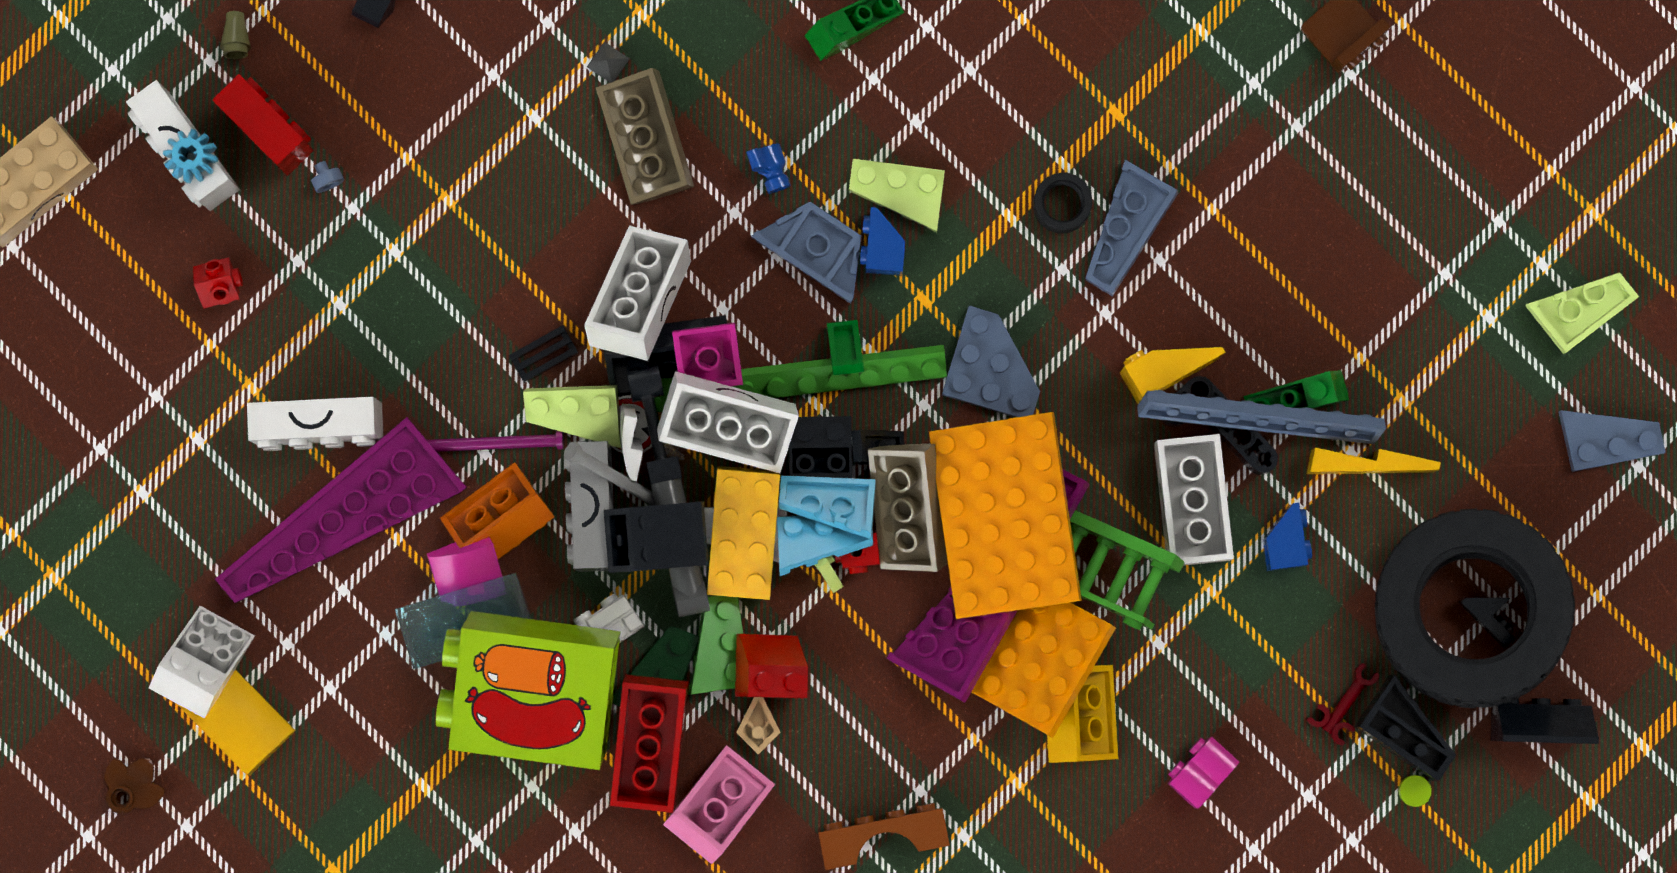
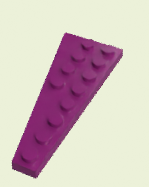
(364, 499)
(954, 650)

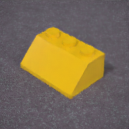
(1090, 724)

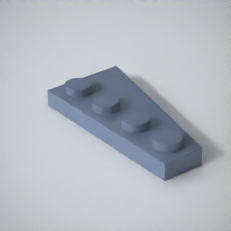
(1132, 218)

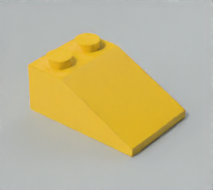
(1165, 368)

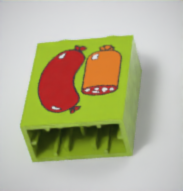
(529, 689)

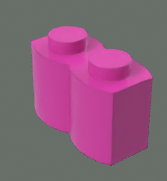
(1202, 772)

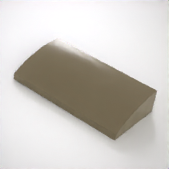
(645, 136)
(907, 507)

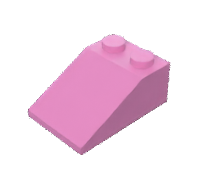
(719, 805)

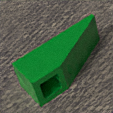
(850, 25)
(1311, 392)

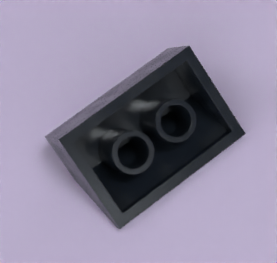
(1544, 722)

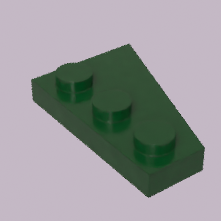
(666, 659)

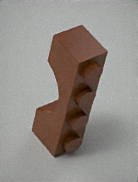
(924, 829)

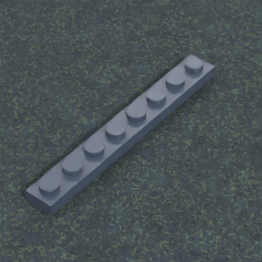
(1260, 417)

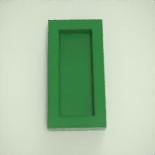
(845, 347)

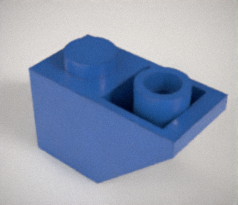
(884, 247)
(1286, 543)

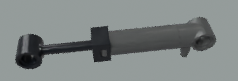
(667, 488)

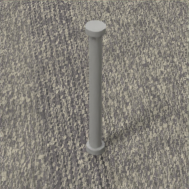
(574, 453)

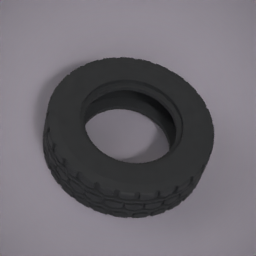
(1493, 539)

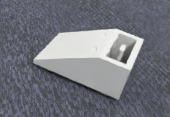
(201, 662)

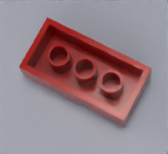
(649, 743)

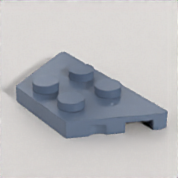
(816, 246)

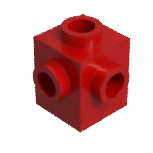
(217, 282)
(860, 564)

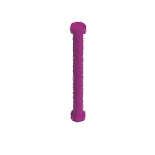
(504, 442)

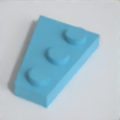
(832, 501)
(807, 541)

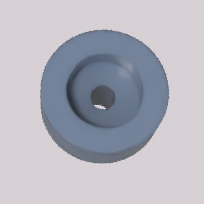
(326, 177)

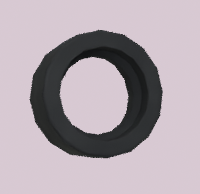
(1056, 180)

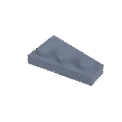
(1607, 439)

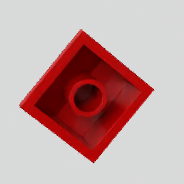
(770, 667)

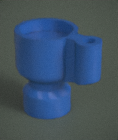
(770, 163)

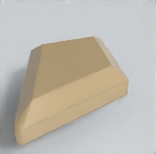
(758, 726)

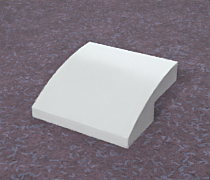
(631, 446)

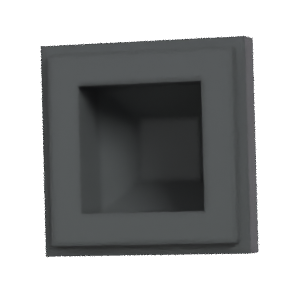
(608, 62)

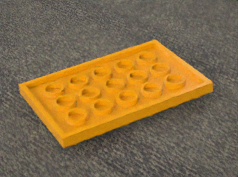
(1005, 516)

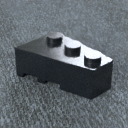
(1404, 730)

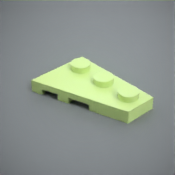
(1581, 310)

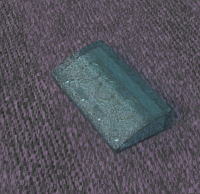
(427, 621)

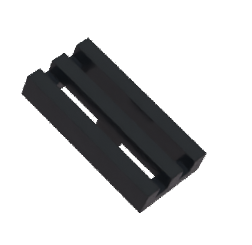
(538, 343)

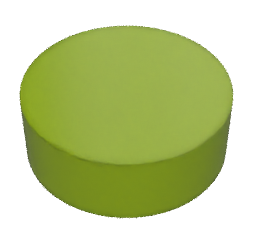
(1414, 790)

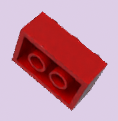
(264, 123)

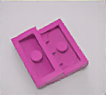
(465, 566)

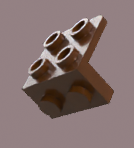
(1344, 32)

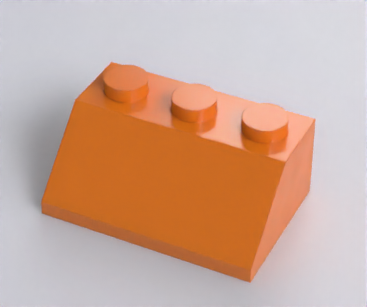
(502, 509)

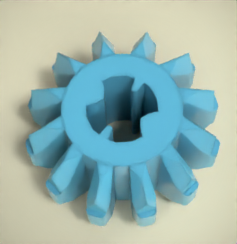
(187, 167)

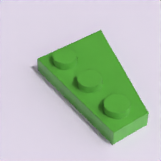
(716, 648)

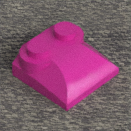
(709, 353)

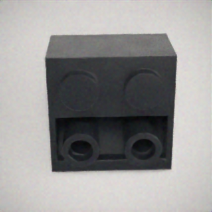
(821, 447)

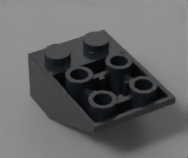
(656, 537)

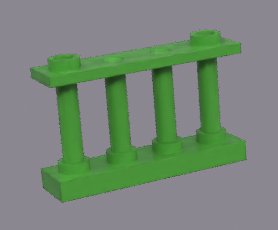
(1134, 550)

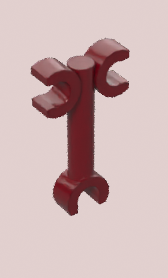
(1331, 722)

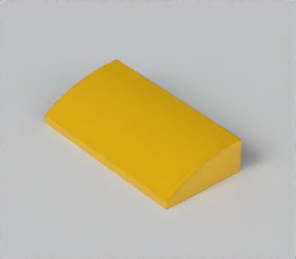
(244, 724)

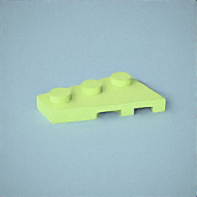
(901, 188)
(579, 411)

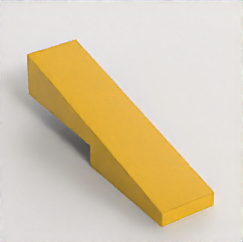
(1384, 461)

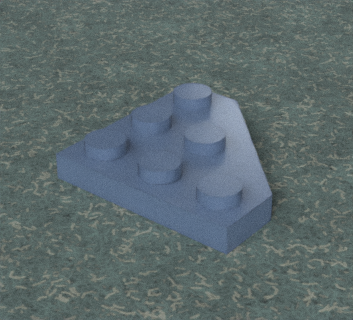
(990, 368)

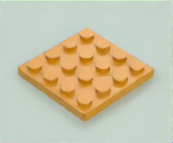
(1043, 663)

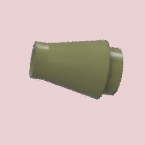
(235, 38)

